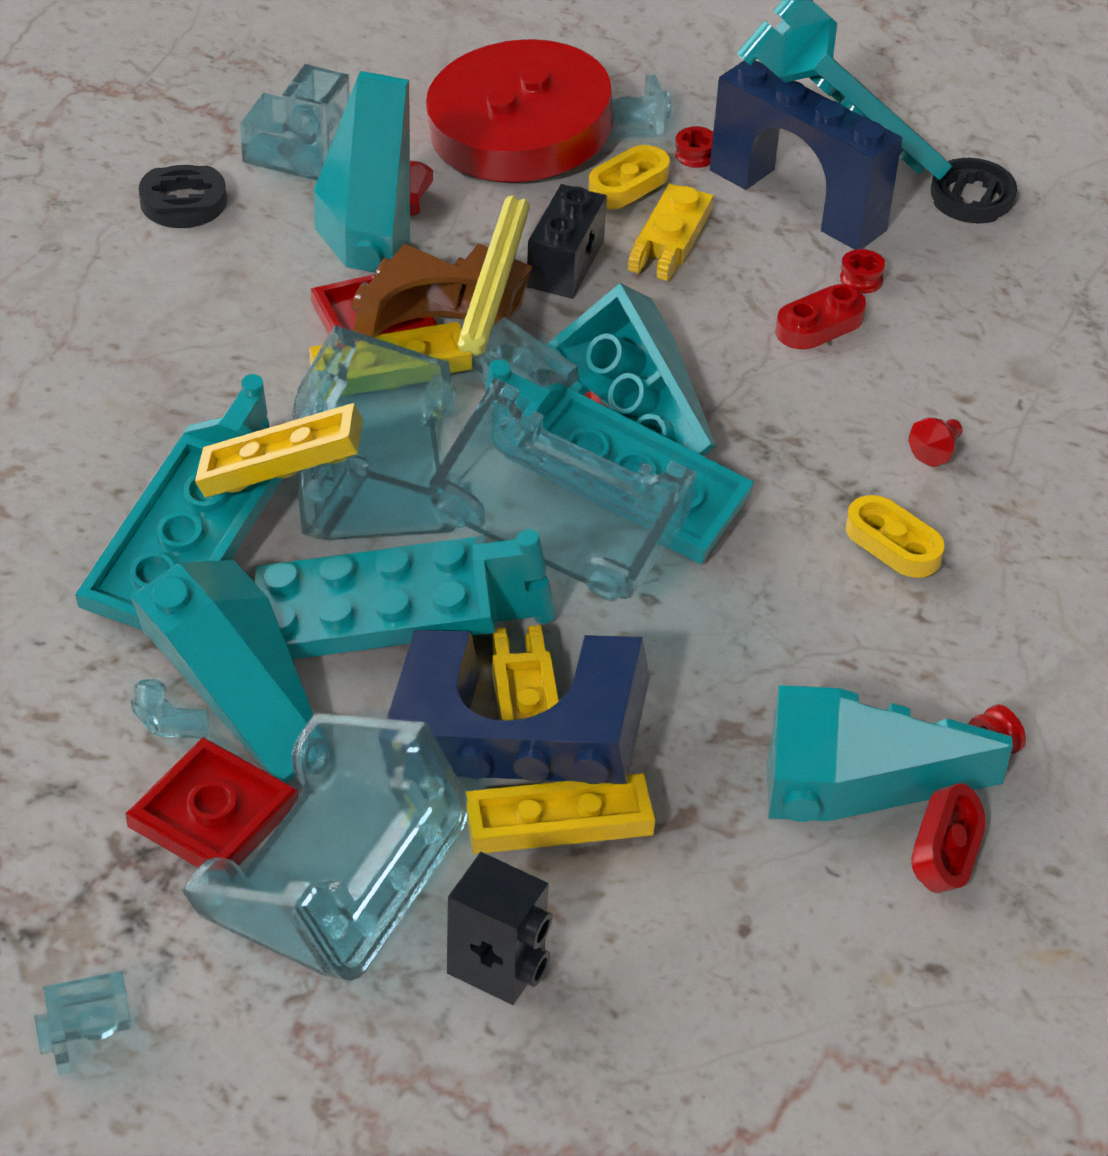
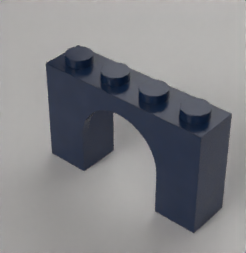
(854, 151)
(577, 740)

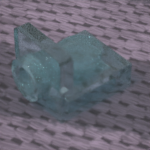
(641, 115)
(81, 1010)

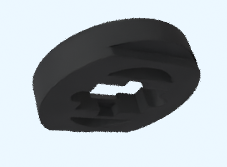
(968, 171)
(182, 211)

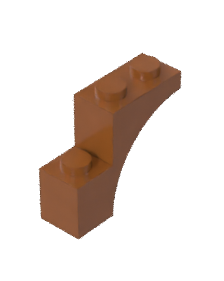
(424, 286)

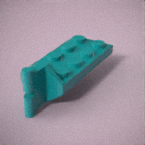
(805, 48)
(570, 415)
(175, 519)
(390, 592)

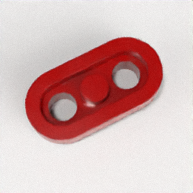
(820, 317)
(949, 838)

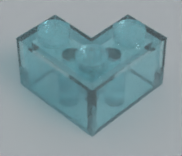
(298, 128)

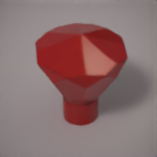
(420, 180)
(934, 440)

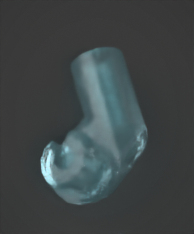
(162, 717)

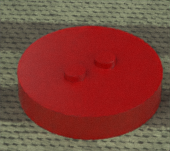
(520, 110)

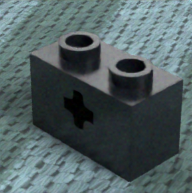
(566, 240)
(498, 928)

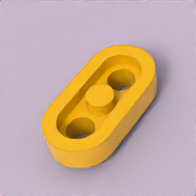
(630, 175)
(894, 536)

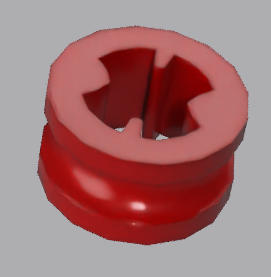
(687, 140)
(863, 270)
(1003, 721)

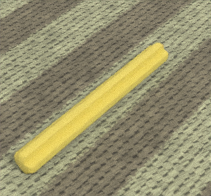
(494, 276)

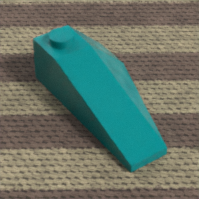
(366, 175)
(635, 367)
(231, 652)
(853, 759)

